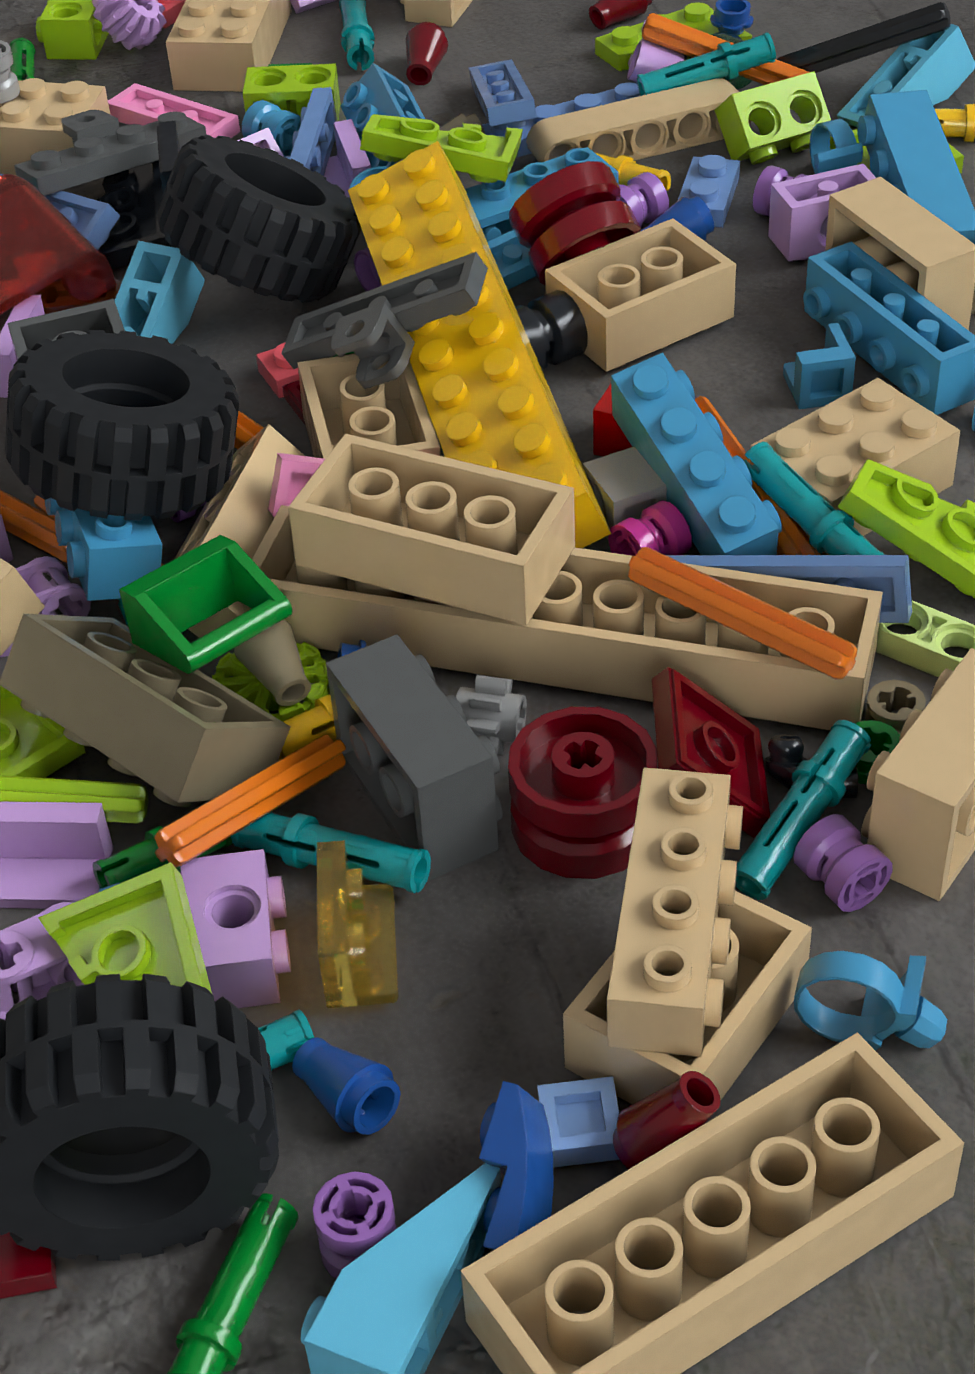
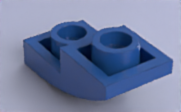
(519, 1143)

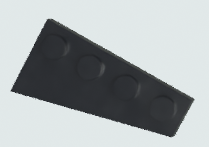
(135, 198)

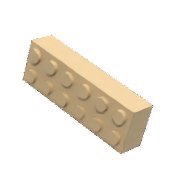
(718, 1225)

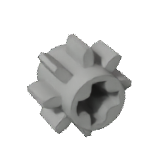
(493, 710)

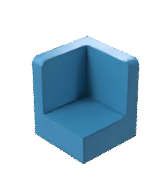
(823, 373)

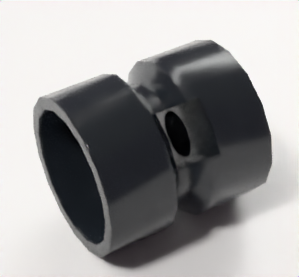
(554, 328)

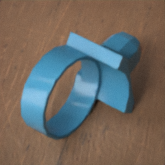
(847, 150)
(888, 1005)

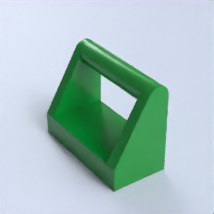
(192, 590)

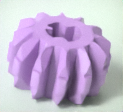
(130, 21)

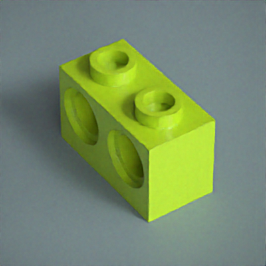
(70, 30)
(290, 85)
(770, 110)

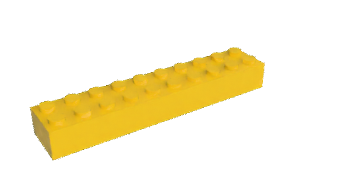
(474, 366)

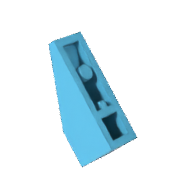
(929, 63)
(158, 292)
(403, 1290)

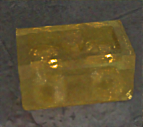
(354, 933)

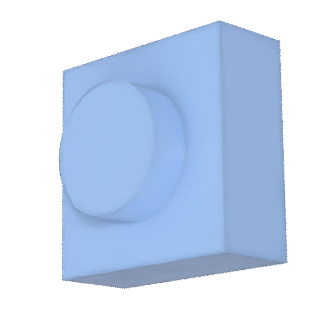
(581, 1120)

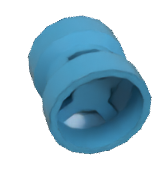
(280, 122)

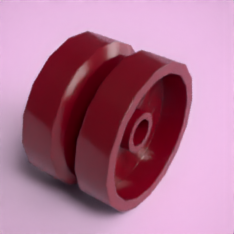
(571, 215)
(578, 789)

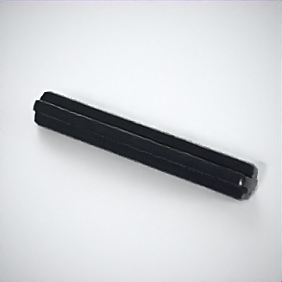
(871, 39)

